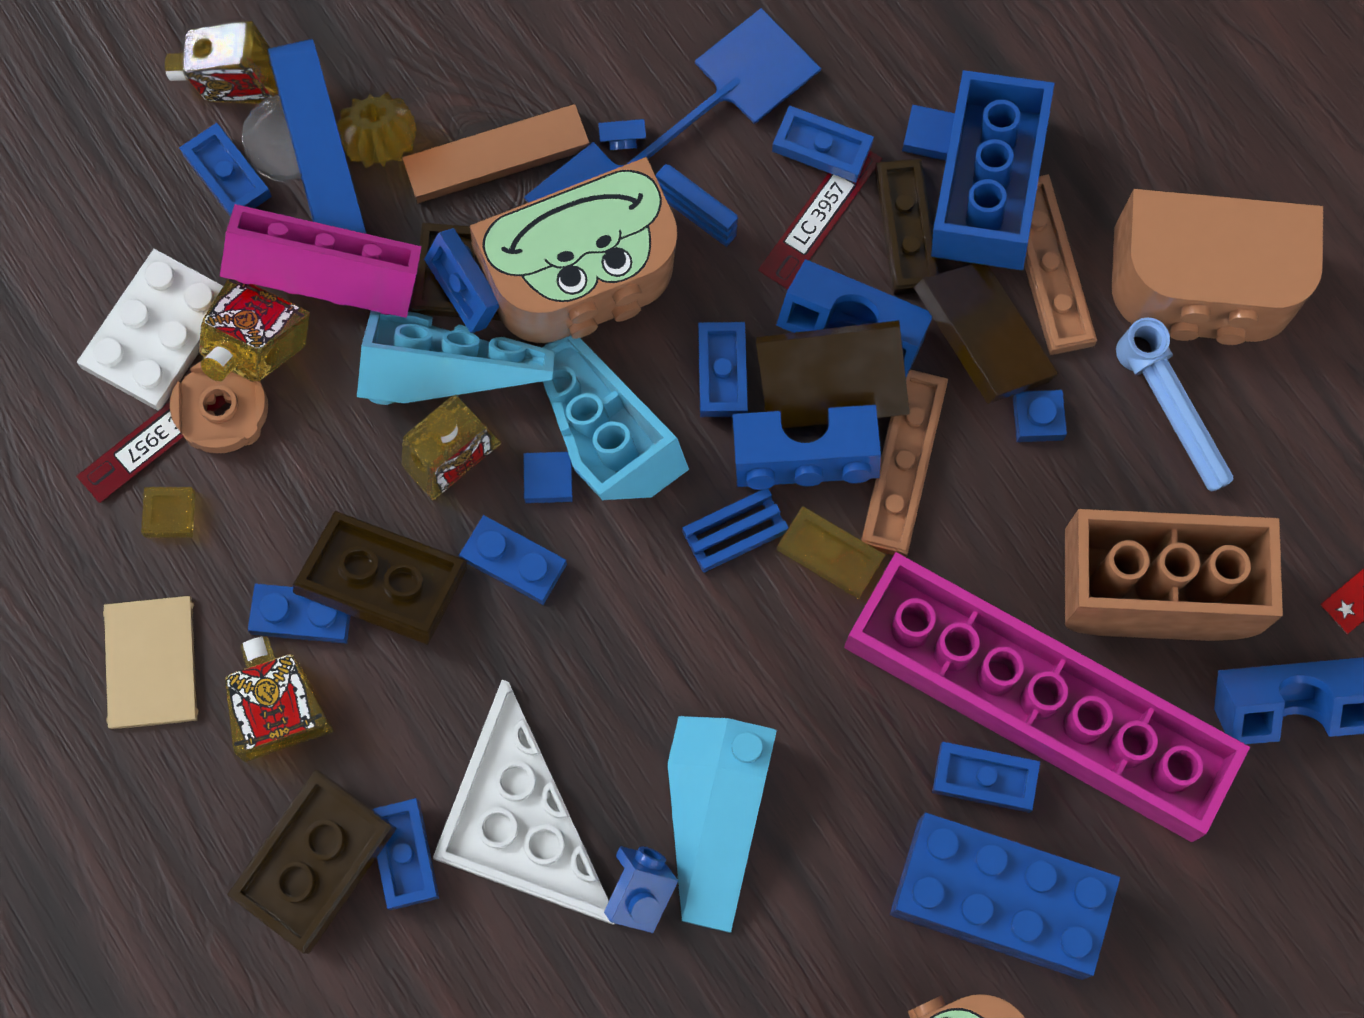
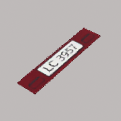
(814, 224)
(134, 453)

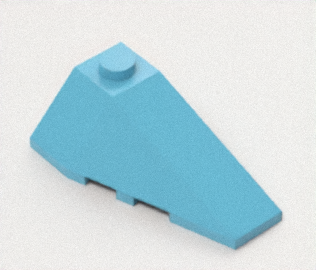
(419, 362)
(607, 429)
(715, 799)

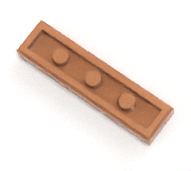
(496, 153)
(1055, 277)
(904, 466)

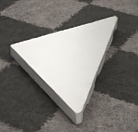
(514, 821)

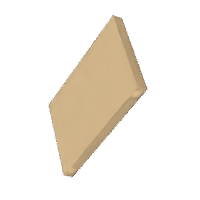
(150, 662)

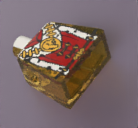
(225, 63)
(250, 332)
(448, 446)
(271, 703)

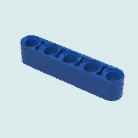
(315, 135)

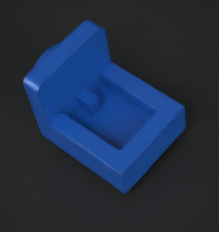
(641, 890)

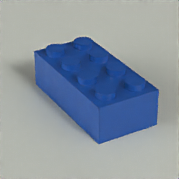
(992, 170)
(1005, 896)

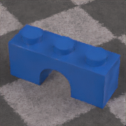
(832, 300)
(771, 458)
(1256, 698)

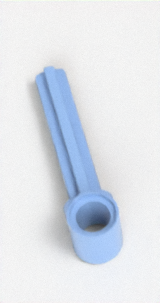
(1173, 398)

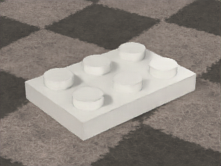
(152, 330)

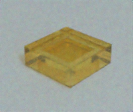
(168, 512)

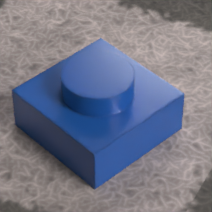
(622, 133)
(1039, 416)

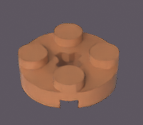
(222, 433)

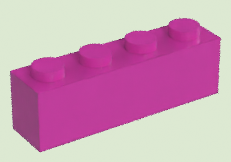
(319, 261)

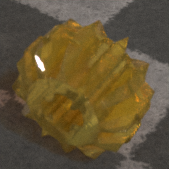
(377, 129)

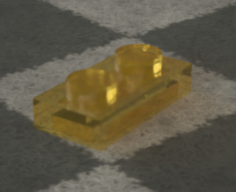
(830, 552)

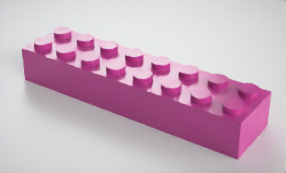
(1047, 698)

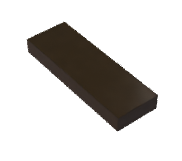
(906, 223)

